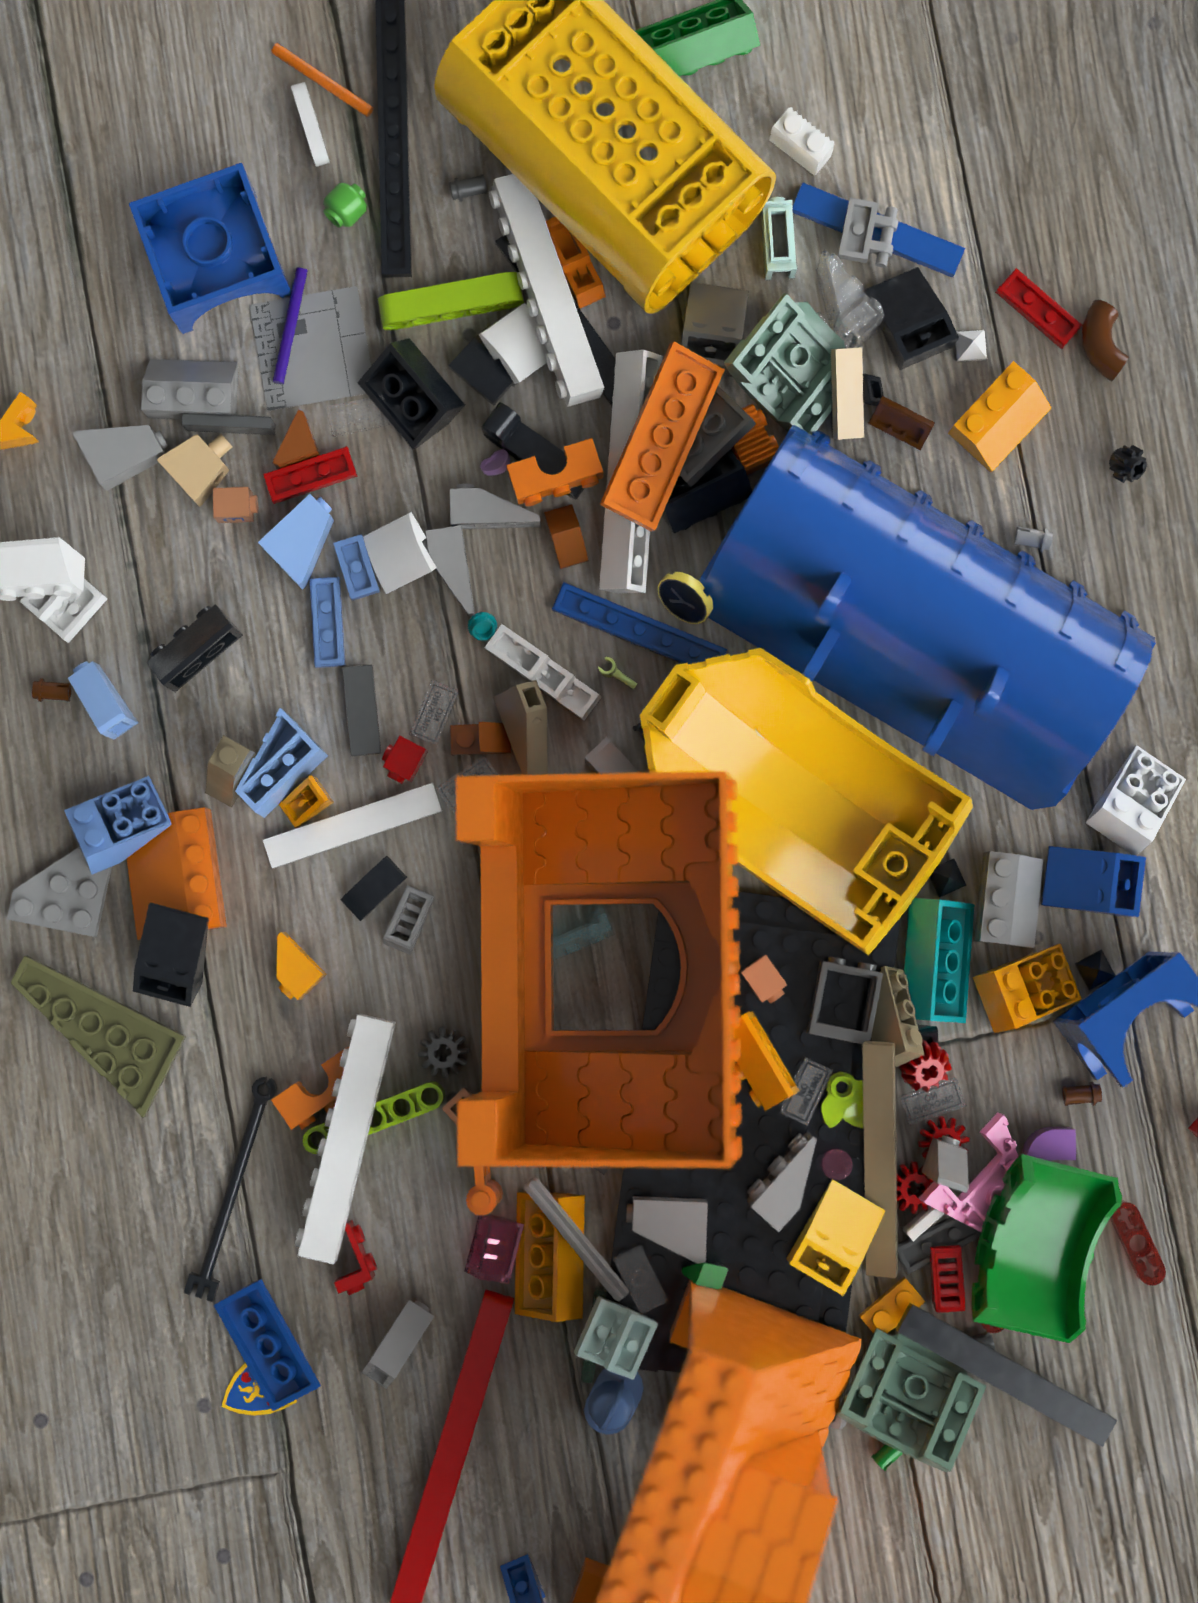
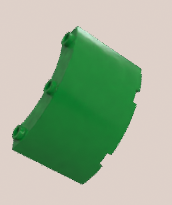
(1041, 1247)

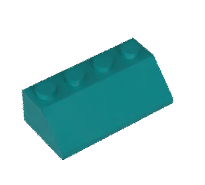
(939, 958)

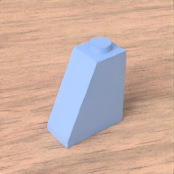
(300, 538)
(101, 700)

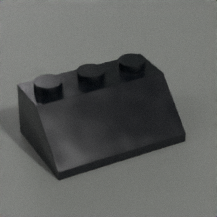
(413, 390)
(715, 491)
(193, 648)

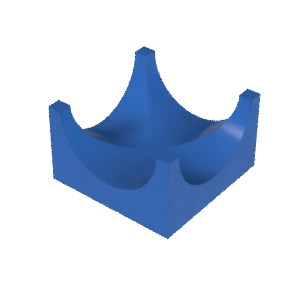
(208, 244)
(1101, 1020)

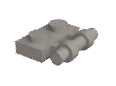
(858, 231)

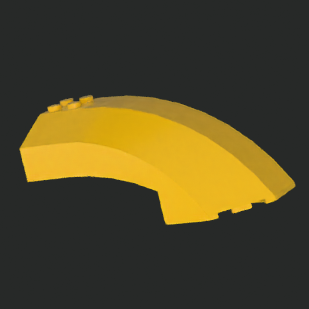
(819, 801)

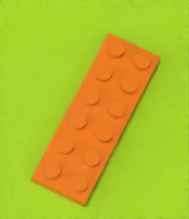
(662, 436)

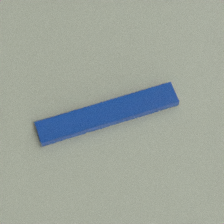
(906, 241)
(633, 626)

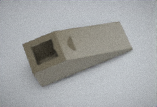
(525, 723)
(896, 1017)

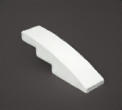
(537, 666)

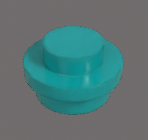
(482, 626)

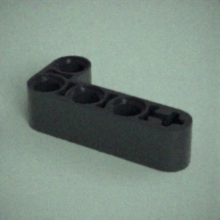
(521, 442)

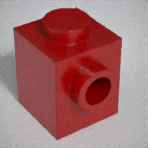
(403, 760)

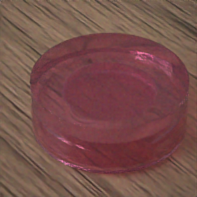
(836, 1164)

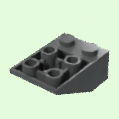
(714, 321)

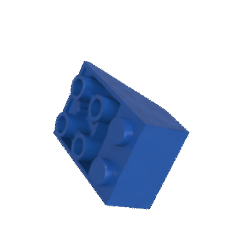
(1094, 881)

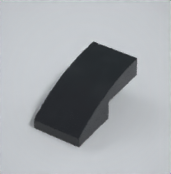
(373, 888)

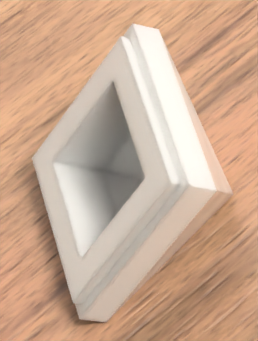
(971, 346)

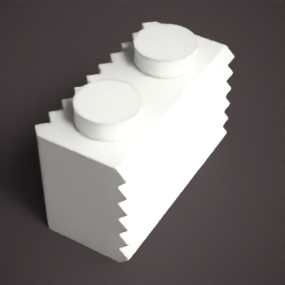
(801, 141)

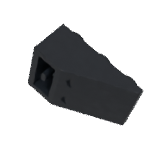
(914, 318)
(171, 955)

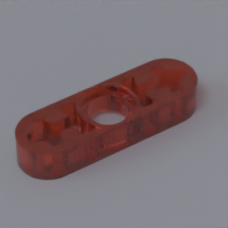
(1138, 1266)

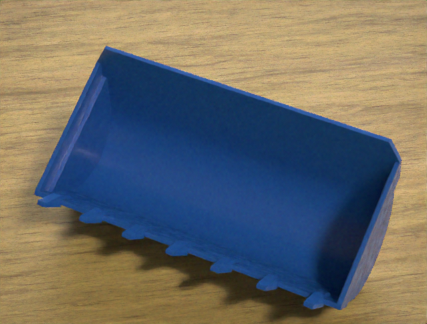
(925, 621)

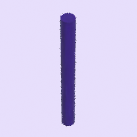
(290, 325)

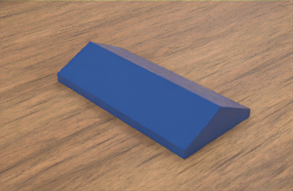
(267, 1345)

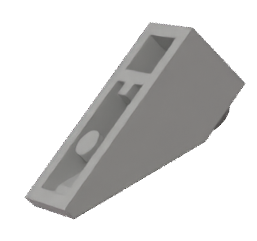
(483, 510)
(449, 555)
(947, 1163)

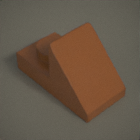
(479, 739)

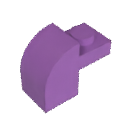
(1052, 1144)

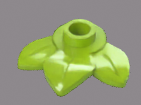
(843, 1105)

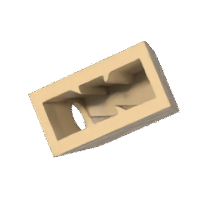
(197, 465)

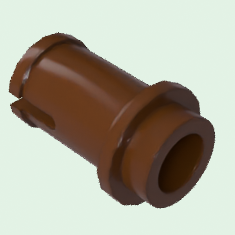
(51, 690)
(1082, 1094)

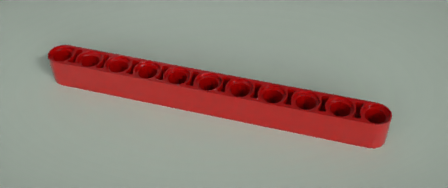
(452, 1448)

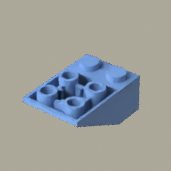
(117, 823)

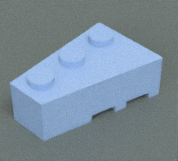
(279, 766)

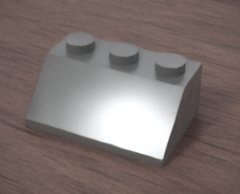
(189, 387)
(1008, 899)

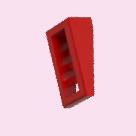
(947, 1298)

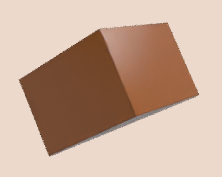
(297, 443)
(566, 536)

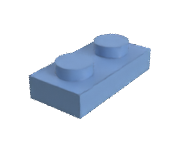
(356, 567)

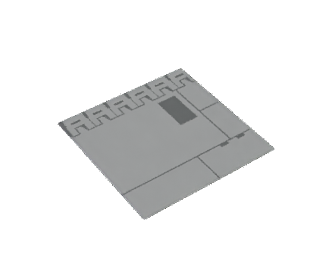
(326, 350)

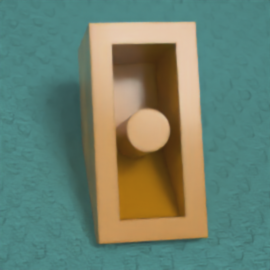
(295, 968)

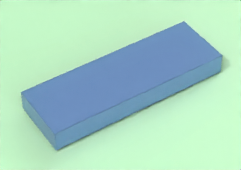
(327, 622)

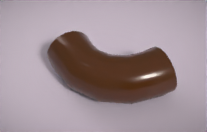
(1098, 340)

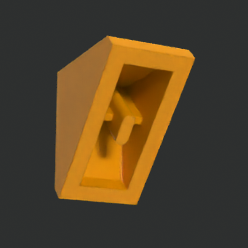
(305, 801)

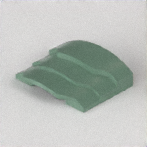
(788, 365)
(912, 1400)

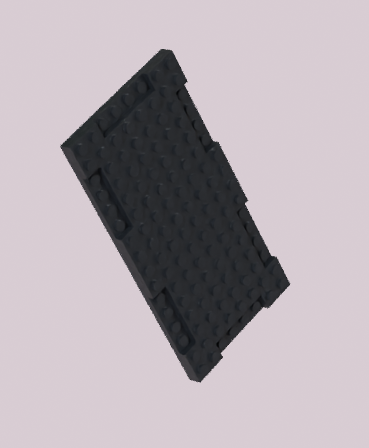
(735, 1231)

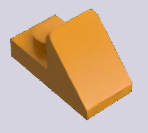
(19, 413)

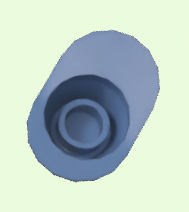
(612, 1402)

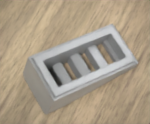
(399, 944)

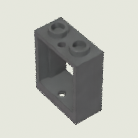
(837, 1032)

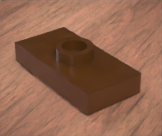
(901, 423)

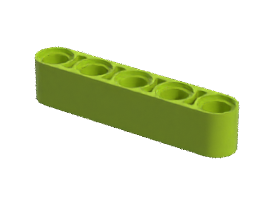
(450, 301)
(389, 1114)

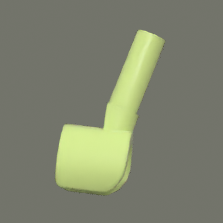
(614, 672)

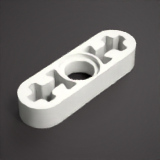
(310, 124)

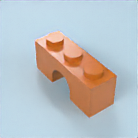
(532, 483)
(299, 1106)

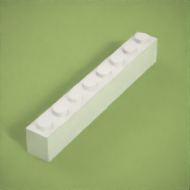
(547, 291)
(625, 542)
(346, 1138)

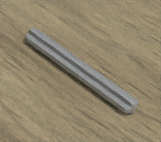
(576, 1239)

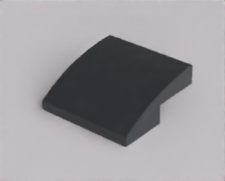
(481, 371)

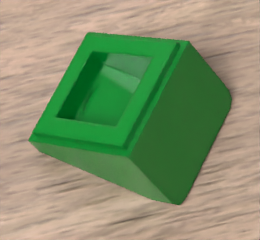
(706, 1275)

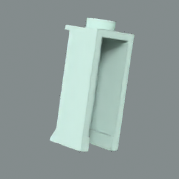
(772, 264)

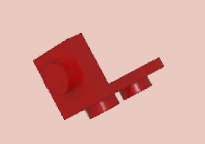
(354, 1281)

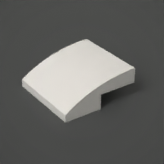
(516, 343)
(398, 553)
(69, 613)

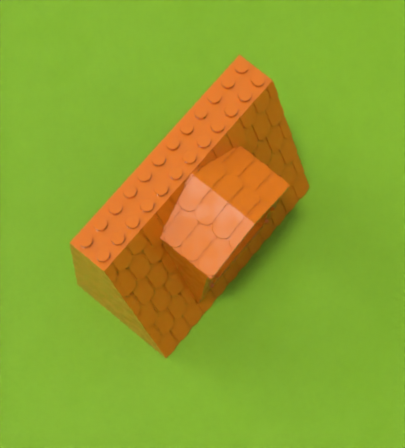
(603, 1092)
(739, 1468)

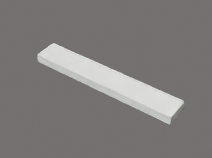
(352, 825)

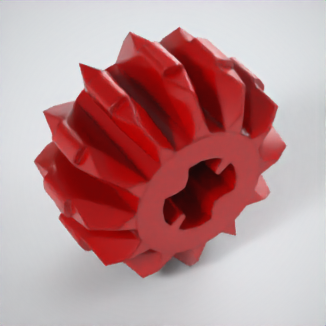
(927, 1069)
(940, 1130)
(909, 1198)

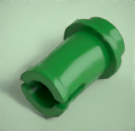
(886, 1456)

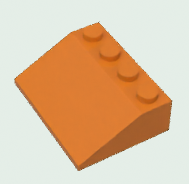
(179, 870)

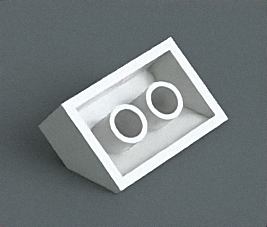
(39, 569)

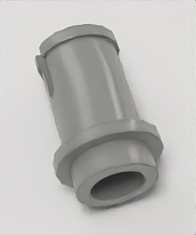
(1033, 538)

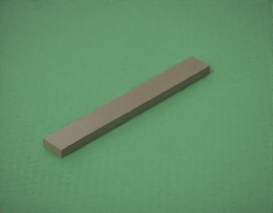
(880, 1153)

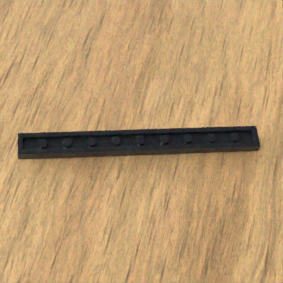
(393, 138)

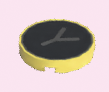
(685, 597)

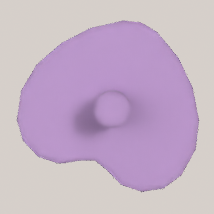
(496, 463)

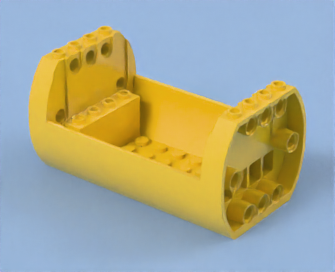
(640, 218)

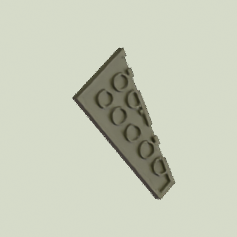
(112, 1037)

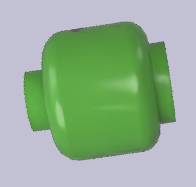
(345, 205)

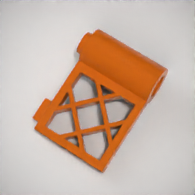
(485, 1193)

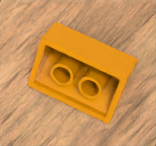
(1001, 417)
(762, 1064)

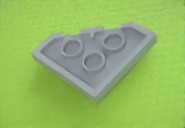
(62, 897)

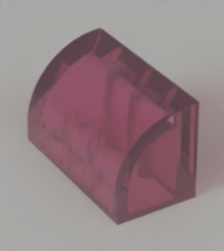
(494, 1248)

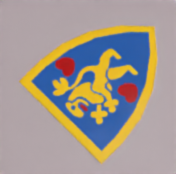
(245, 1395)

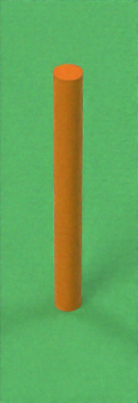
(322, 80)

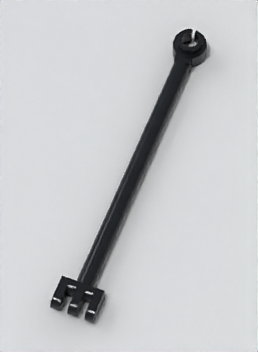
(204, 1279)

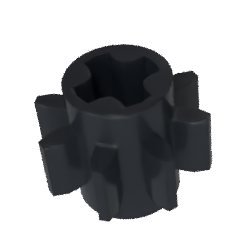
(1127, 463)

